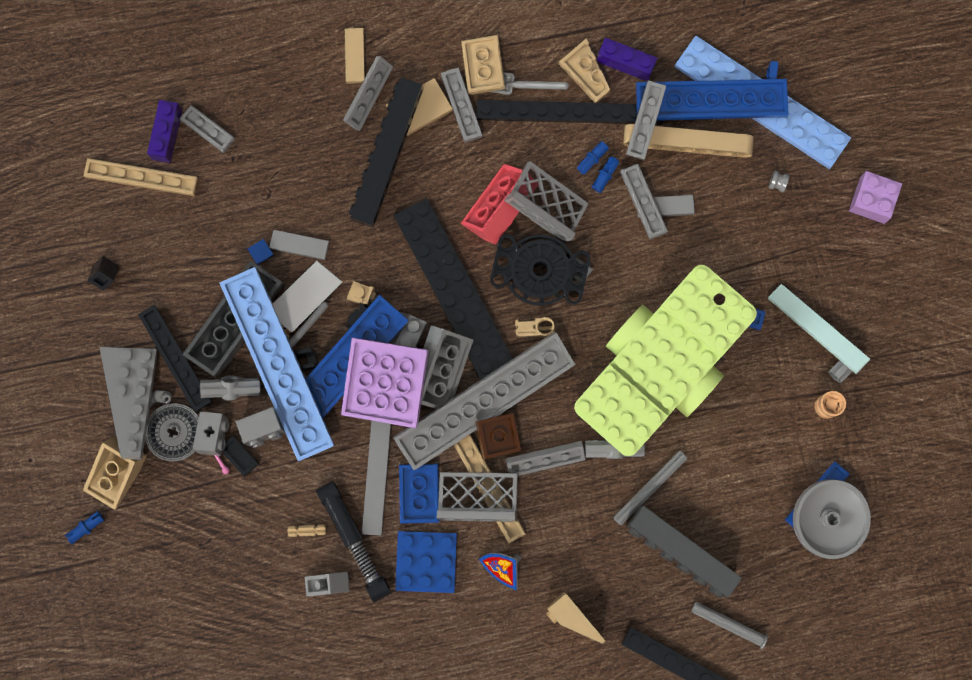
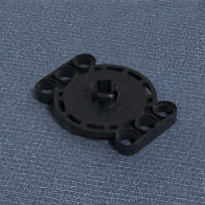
(531, 254)

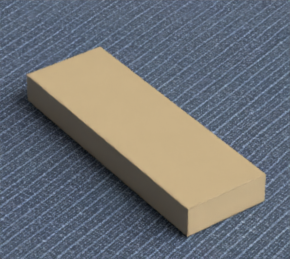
(354, 55)

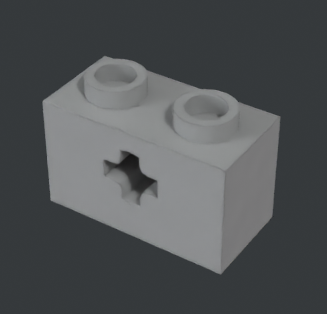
(205, 439)

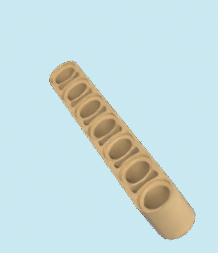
(697, 141)

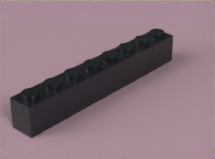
(387, 152)

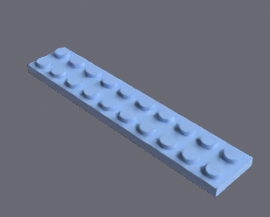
(800, 128)
(277, 364)

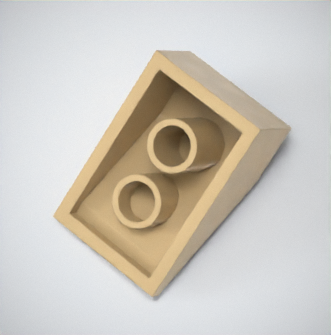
(111, 474)
(568, 615)

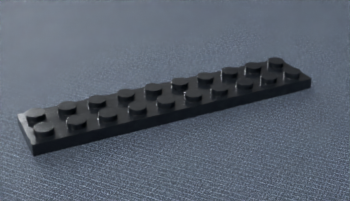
(453, 287)

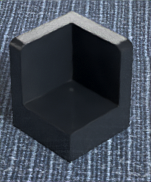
(103, 273)

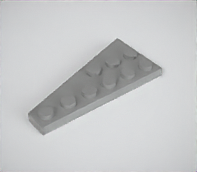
(130, 386)

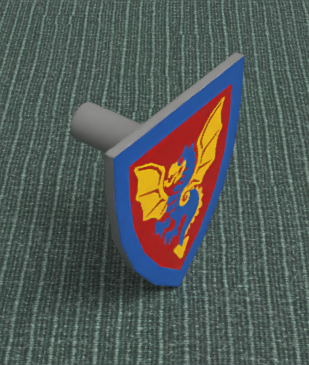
(502, 568)

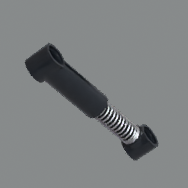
(352, 538)

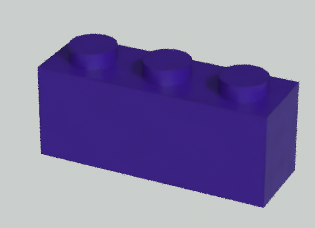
(626, 59)
(164, 131)

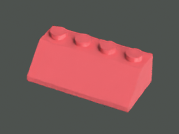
(490, 213)

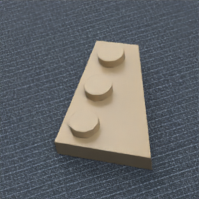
(584, 70)

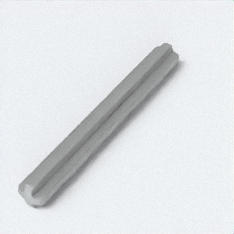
(667, 470)

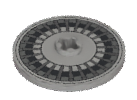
(158, 436)

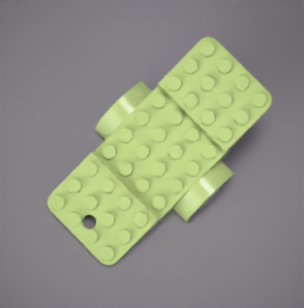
(665, 360)

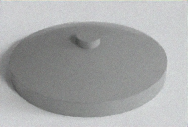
(831, 519)

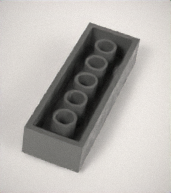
(220, 335)
(684, 552)

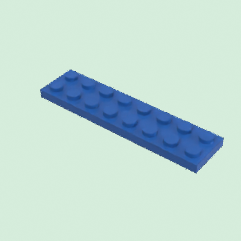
(721, 99)
(378, 323)

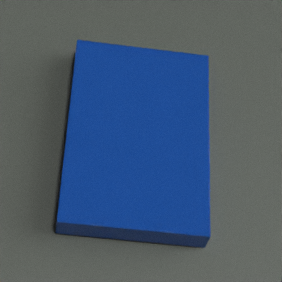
(419, 494)

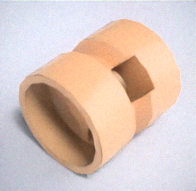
(830, 404)

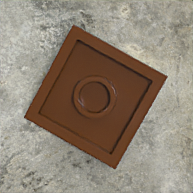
(498, 436)

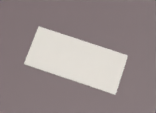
(305, 295)

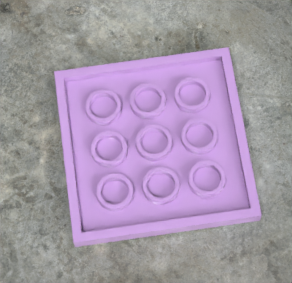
(384, 382)

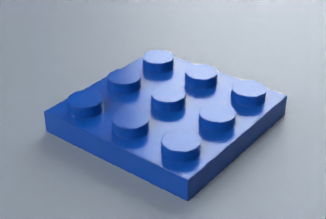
(426, 562)

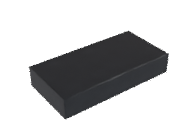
(239, 456)

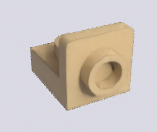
(361, 293)

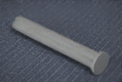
(730, 624)

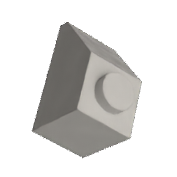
(327, 584)

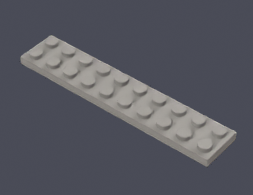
(484, 400)

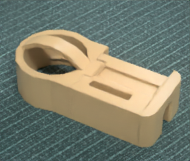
(532, 328)

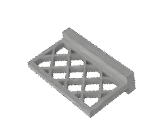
(543, 217)
(477, 514)

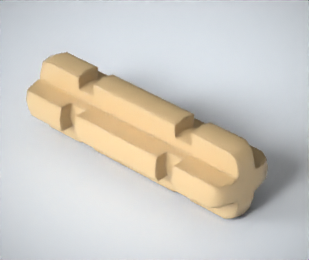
(306, 530)

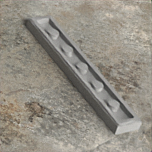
(376, 478)

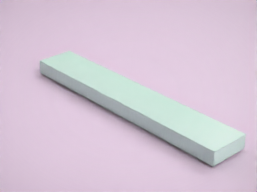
(819, 329)

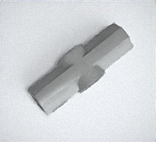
(230, 387)
(603, 448)

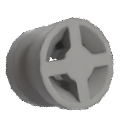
(778, 181)

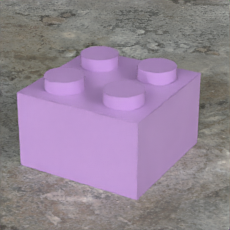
(875, 197)

